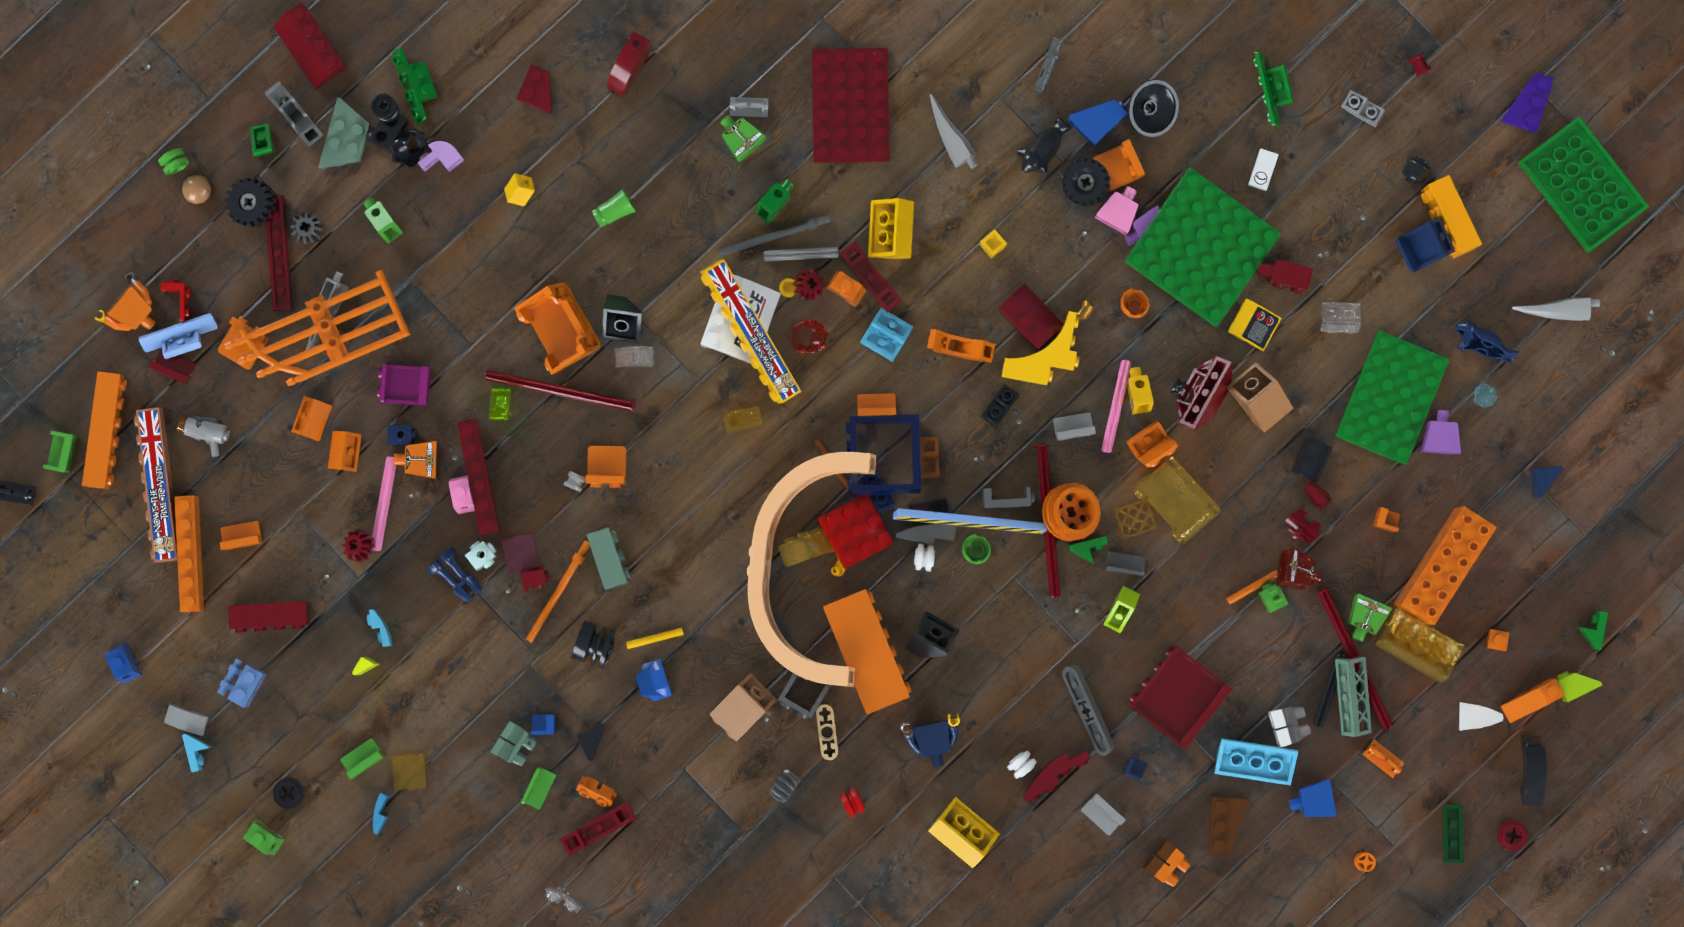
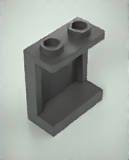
(1024, 502)

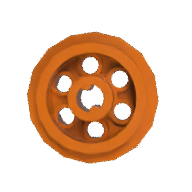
(1057, 518)

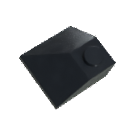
(621, 319)
(932, 637)

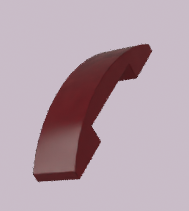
(870, 276)
(598, 828)

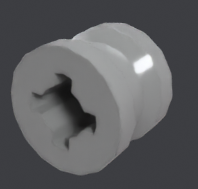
(575, 481)

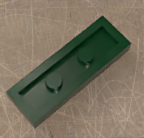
(1452, 833)

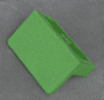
(362, 758)
(538, 788)

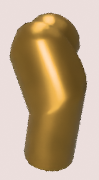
(1086, 310)

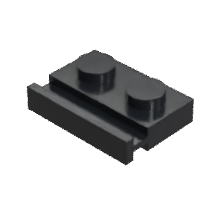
(1311, 459)

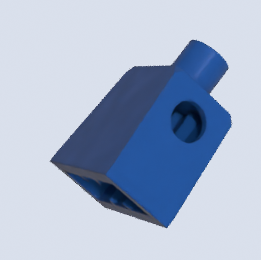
(123, 663)
(1315, 800)

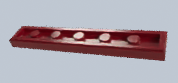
(279, 257)

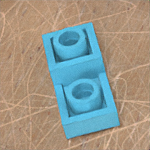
(376, 621)

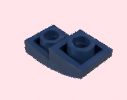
(881, 502)

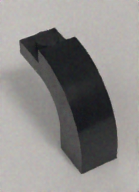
(1534, 772)

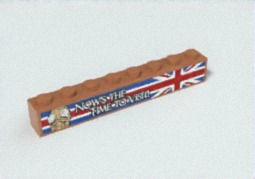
(158, 484)

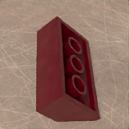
(309, 45)

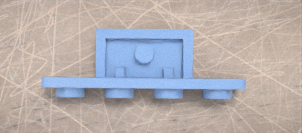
(179, 337)

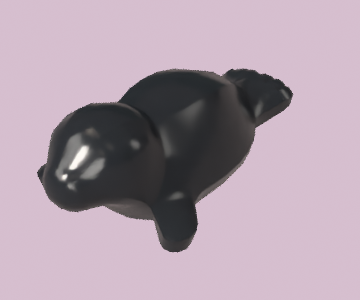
(1043, 147)

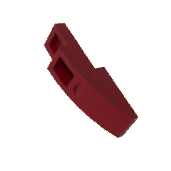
(1047, 778)

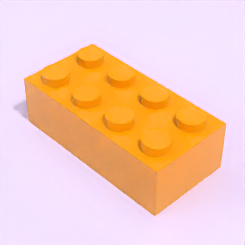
(1448, 206)

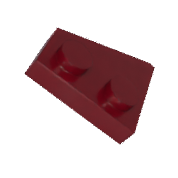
(536, 89)

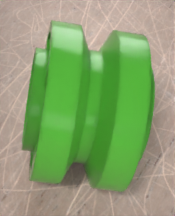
(173, 161)

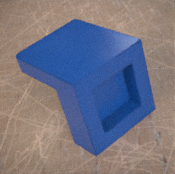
(543, 724)

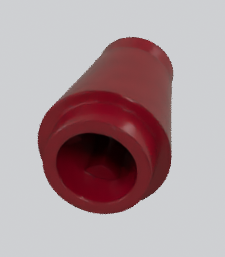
(1318, 495)

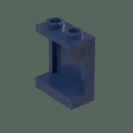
(1425, 245)

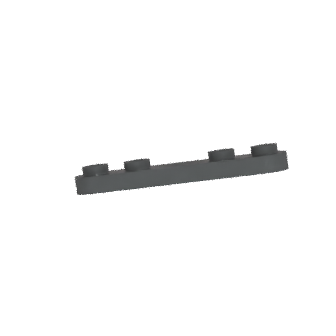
(1092, 720)

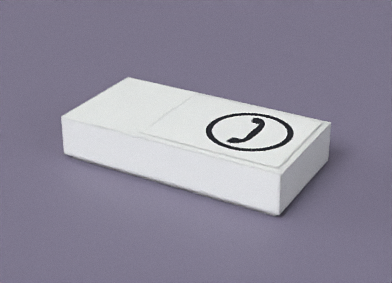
(1263, 169)

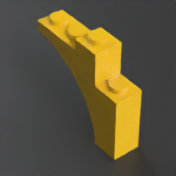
(1057, 354)

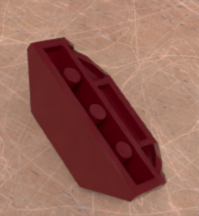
(1204, 392)

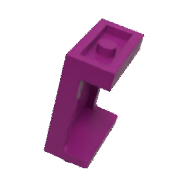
(404, 385)

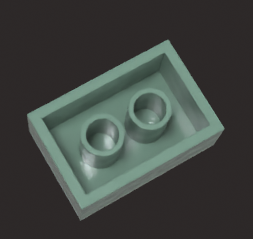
(609, 558)

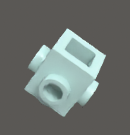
(474, 555)

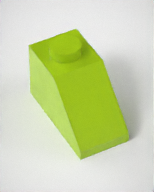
(1121, 609)
(1576, 685)

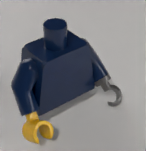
(932, 738)

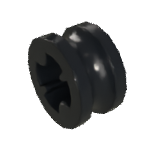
(1178, 387)

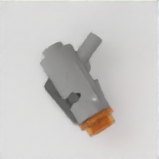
(205, 429)

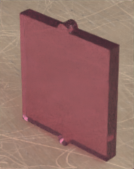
(520, 553)

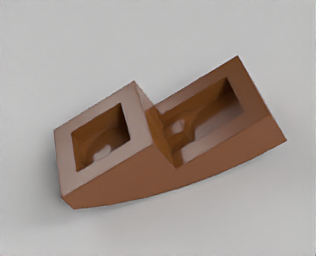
(929, 457)

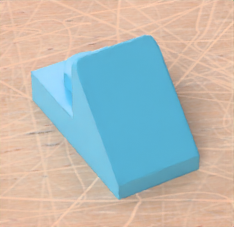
(192, 746)

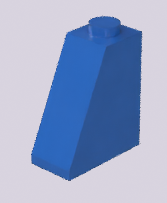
(1098, 121)

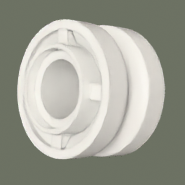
(924, 557)
(1021, 764)

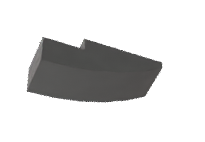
(927, 533)

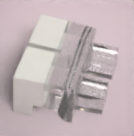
(1292, 733)

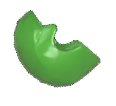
(976, 549)

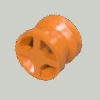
(1369, 861)

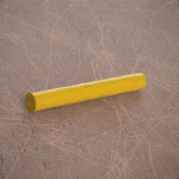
(654, 638)

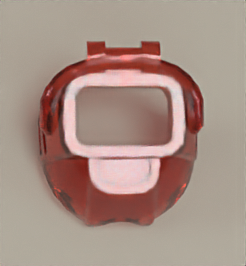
(817, 339)

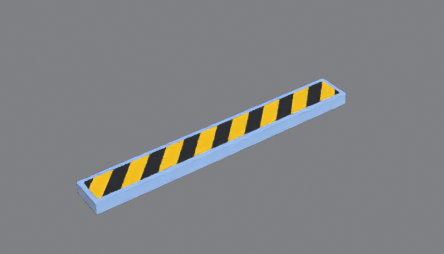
(969, 521)

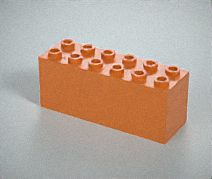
(1445, 565)
(867, 650)

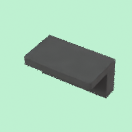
(1125, 563)

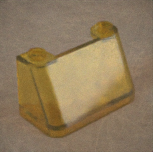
(1177, 498)

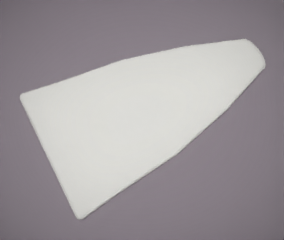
(1477, 716)

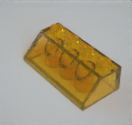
(1419, 645)

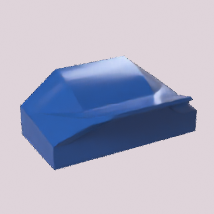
(653, 681)

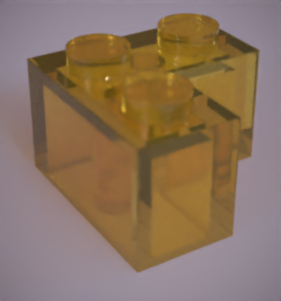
(805, 547)

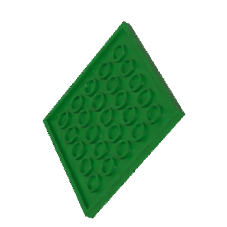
(1202, 247)

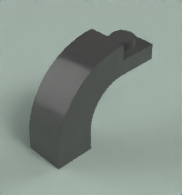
(294, 113)

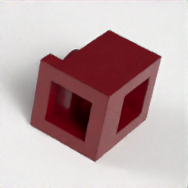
(534, 577)

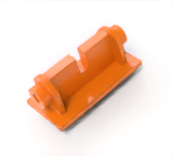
(1383, 758)
(588, 788)

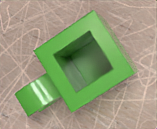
(1272, 597)

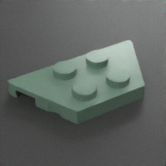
(345, 137)

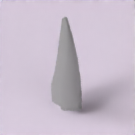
(955, 143)
(330, 289)
(1566, 309)

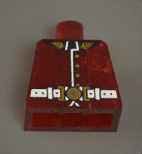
(1296, 570)

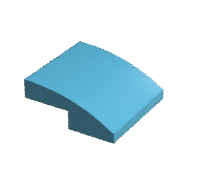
(886, 334)

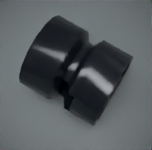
(385, 108)

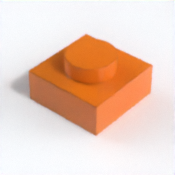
(1497, 640)

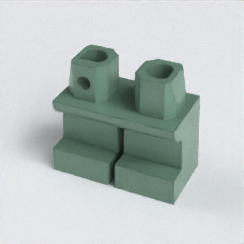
(509, 751)

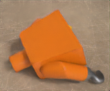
(130, 308)

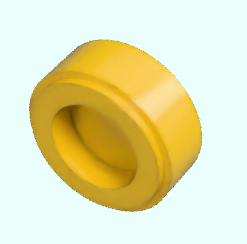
(786, 288)

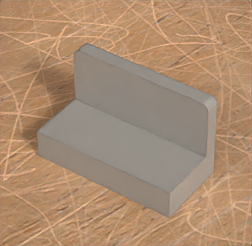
(1073, 426)
(1102, 814)

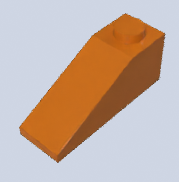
(1532, 700)

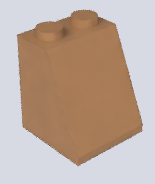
(1260, 397)
(743, 707)

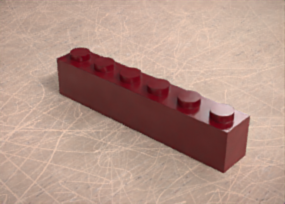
(479, 477)

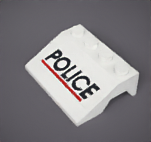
(718, 332)

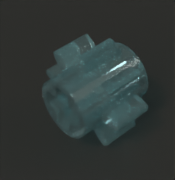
(1484, 395)

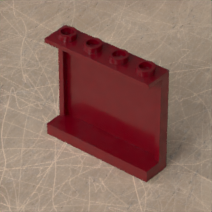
(1179, 696)

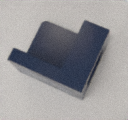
(1135, 768)

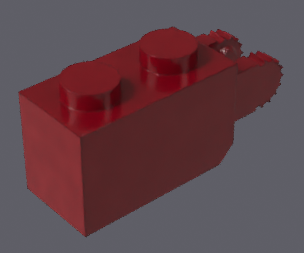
(1286, 275)

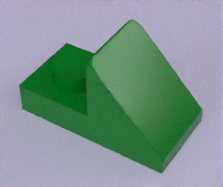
(261, 140)
(1083, 549)
(1595, 636)

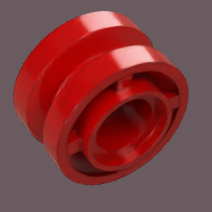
(852, 802)

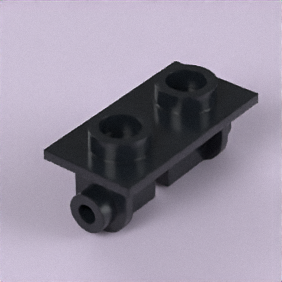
(17, 493)

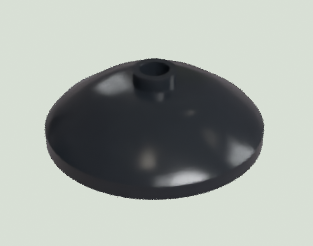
(1161, 110)

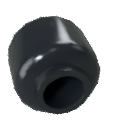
(1416, 170)

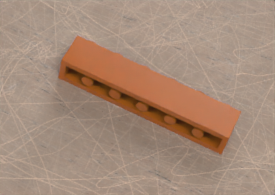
(103, 430)
(189, 553)

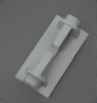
(749, 107)

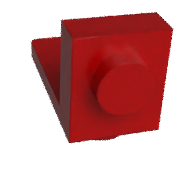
(173, 286)

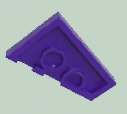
(1530, 104)

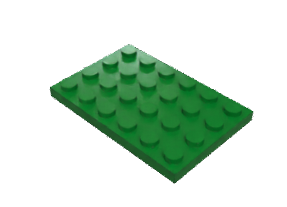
(1583, 184)
(1392, 397)

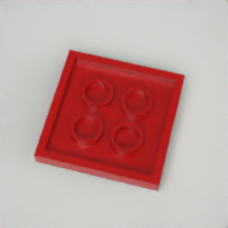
(855, 531)

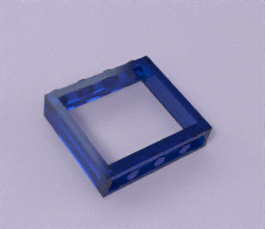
(886, 489)

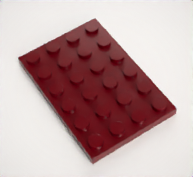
(850, 105)

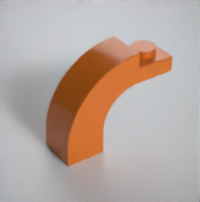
(961, 347)

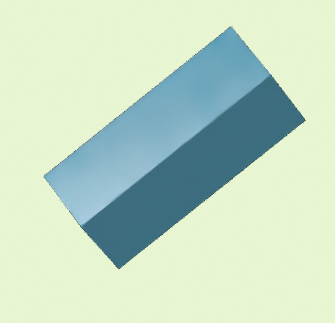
(1255, 761)

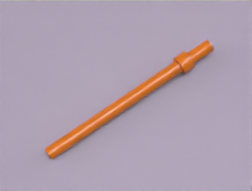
(577, 558)

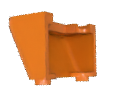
(559, 326)

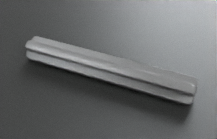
(801, 254)

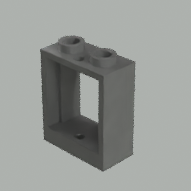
(801, 711)

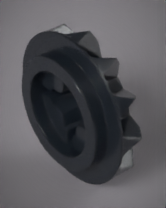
(279, 792)

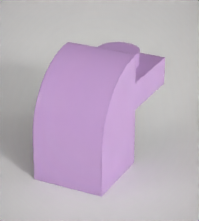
(440, 151)

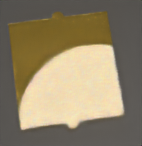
(409, 772)

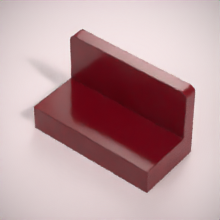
(174, 367)

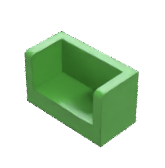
(61, 452)

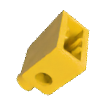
(1140, 398)

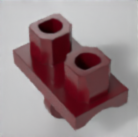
(1300, 528)

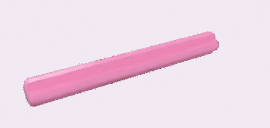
(1116, 406)
(383, 503)

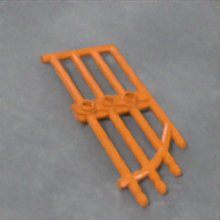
(326, 328)

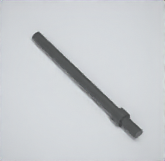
(809, 224)

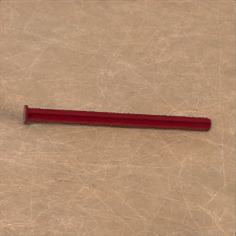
(560, 390)
(1050, 539)
(1352, 652)

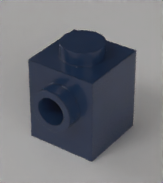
(401, 435)

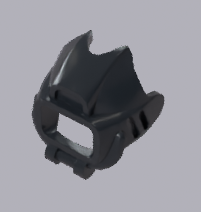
(406, 156)

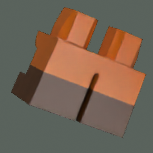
(1163, 871)

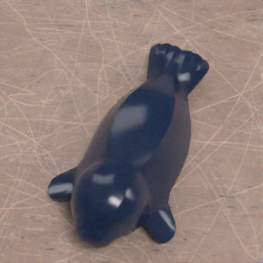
(1483, 342)

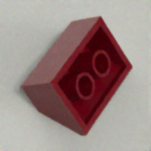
(1030, 317)

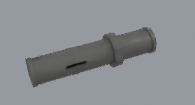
(1051, 58)

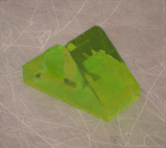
(500, 404)

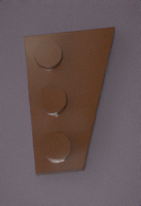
(1224, 823)

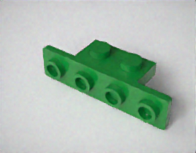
(416, 84)
(1275, 87)

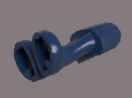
(466, 579)

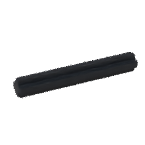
(1327, 695)

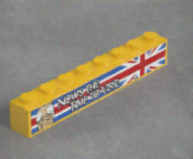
(750, 331)

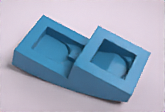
(378, 817)

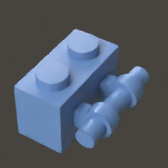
(246, 686)

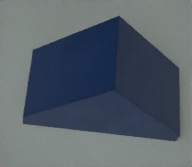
(1543, 478)

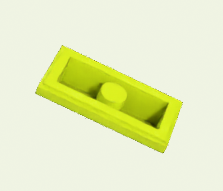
(364, 665)

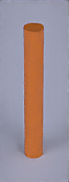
(1252, 587)

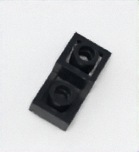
(1000, 405)

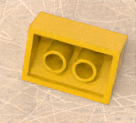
(891, 228)
(964, 832)

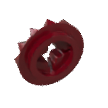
(1519, 830)

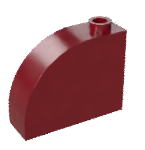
(629, 64)

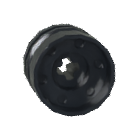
(593, 644)

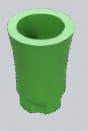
(614, 209)

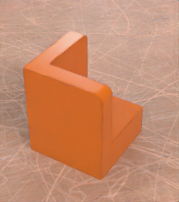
(1386, 520)

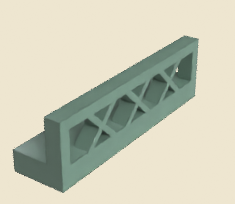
(1349, 697)

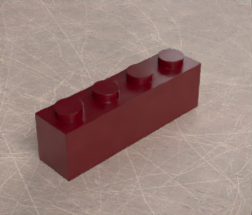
(269, 615)

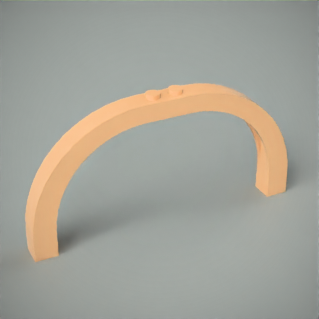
(761, 558)

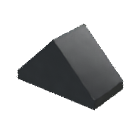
(934, 506)
(590, 740)

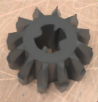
(302, 234)
(784, 786)

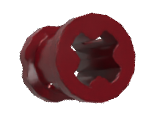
(1420, 64)

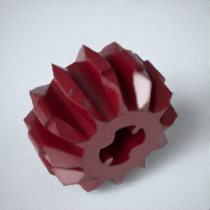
(812, 280)
(358, 545)

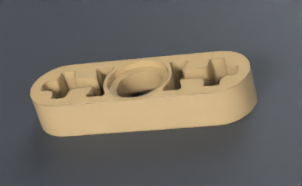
(820, 727)

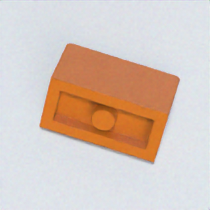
(876, 404)
(311, 418)
(344, 451)
(240, 535)

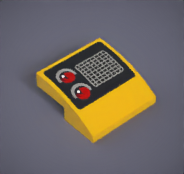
(1254, 324)

